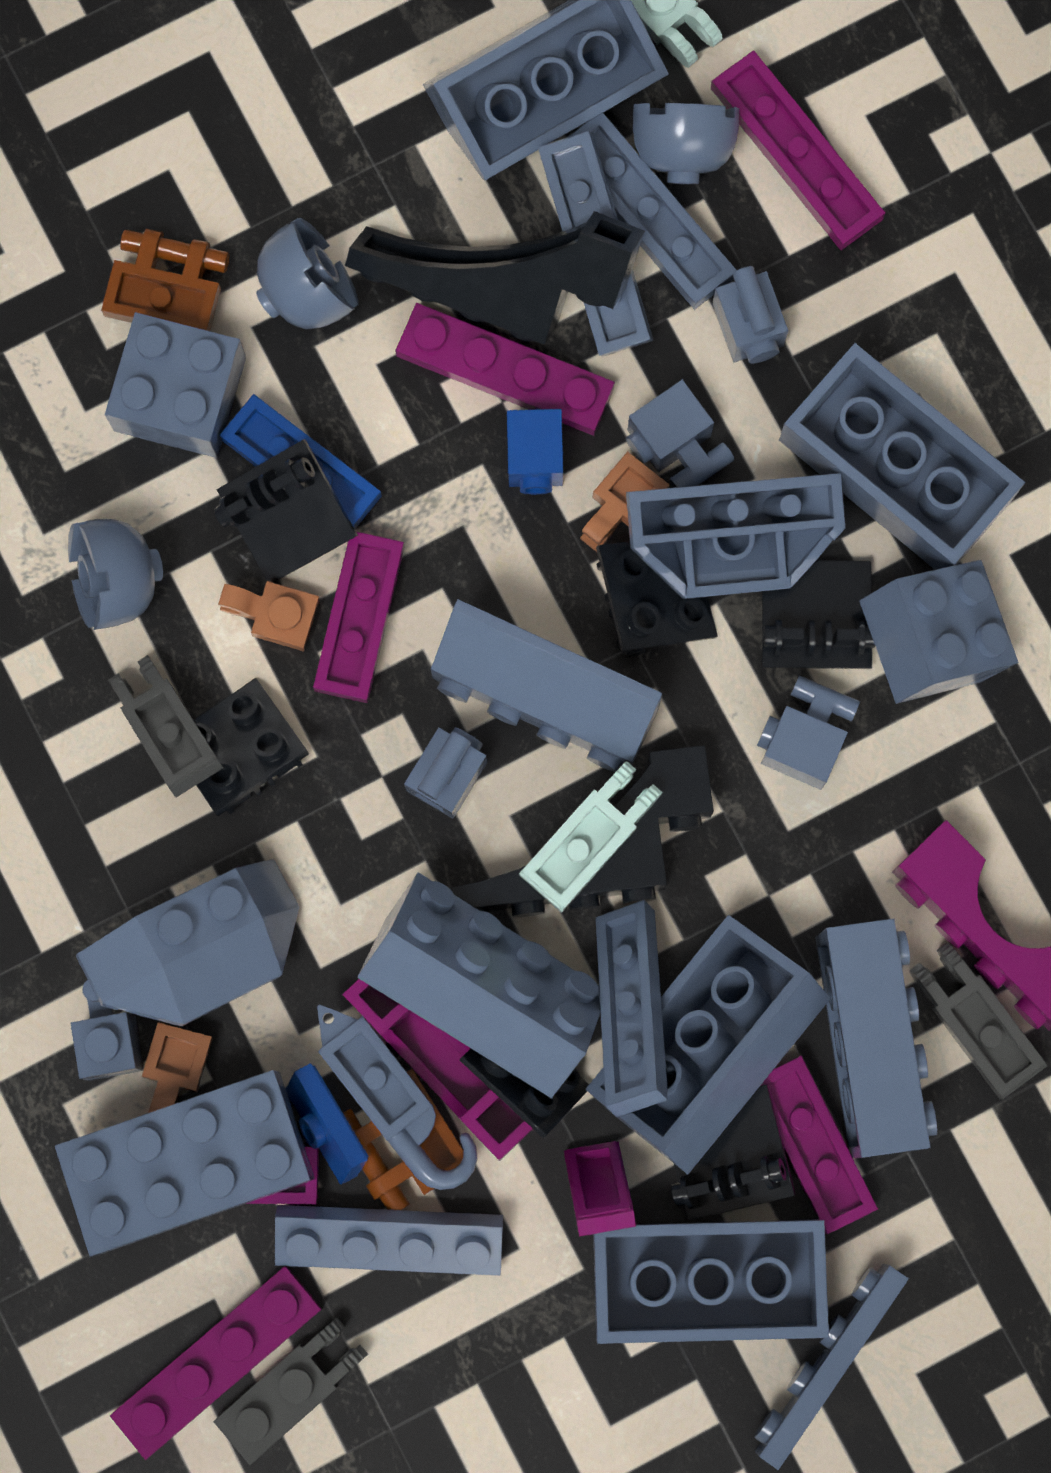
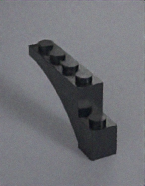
(511, 284)
(638, 864)

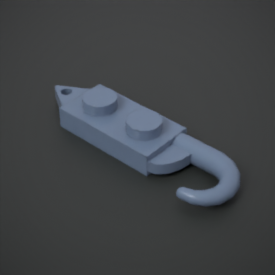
(388, 1096)

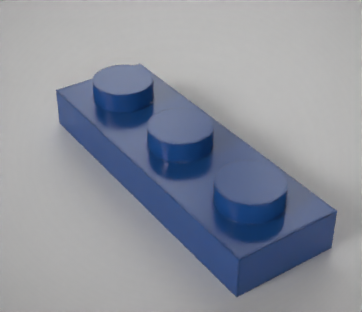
(262, 433)

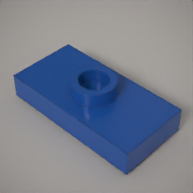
(325, 1124)

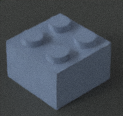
(175, 385)
(938, 631)

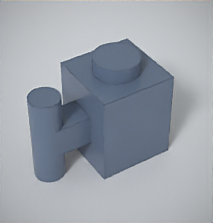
(750, 316)
(672, 430)
(805, 743)
(447, 770)
(106, 1042)

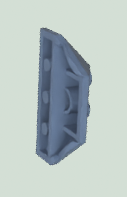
(736, 533)
(197, 947)

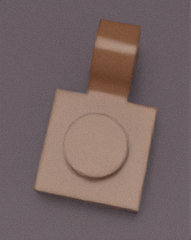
(611, 493)
(279, 614)
(175, 1062)

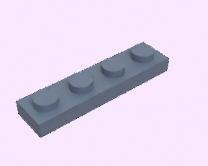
(578, 191)
(670, 232)
(631, 1009)
(388, 1240)
(815, 1383)

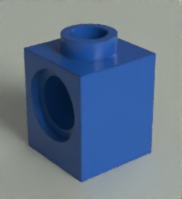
(535, 450)

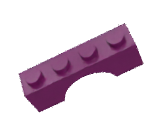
(945, 879)
(436, 1060)

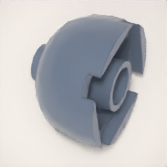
(685, 138)
(302, 279)
(113, 572)

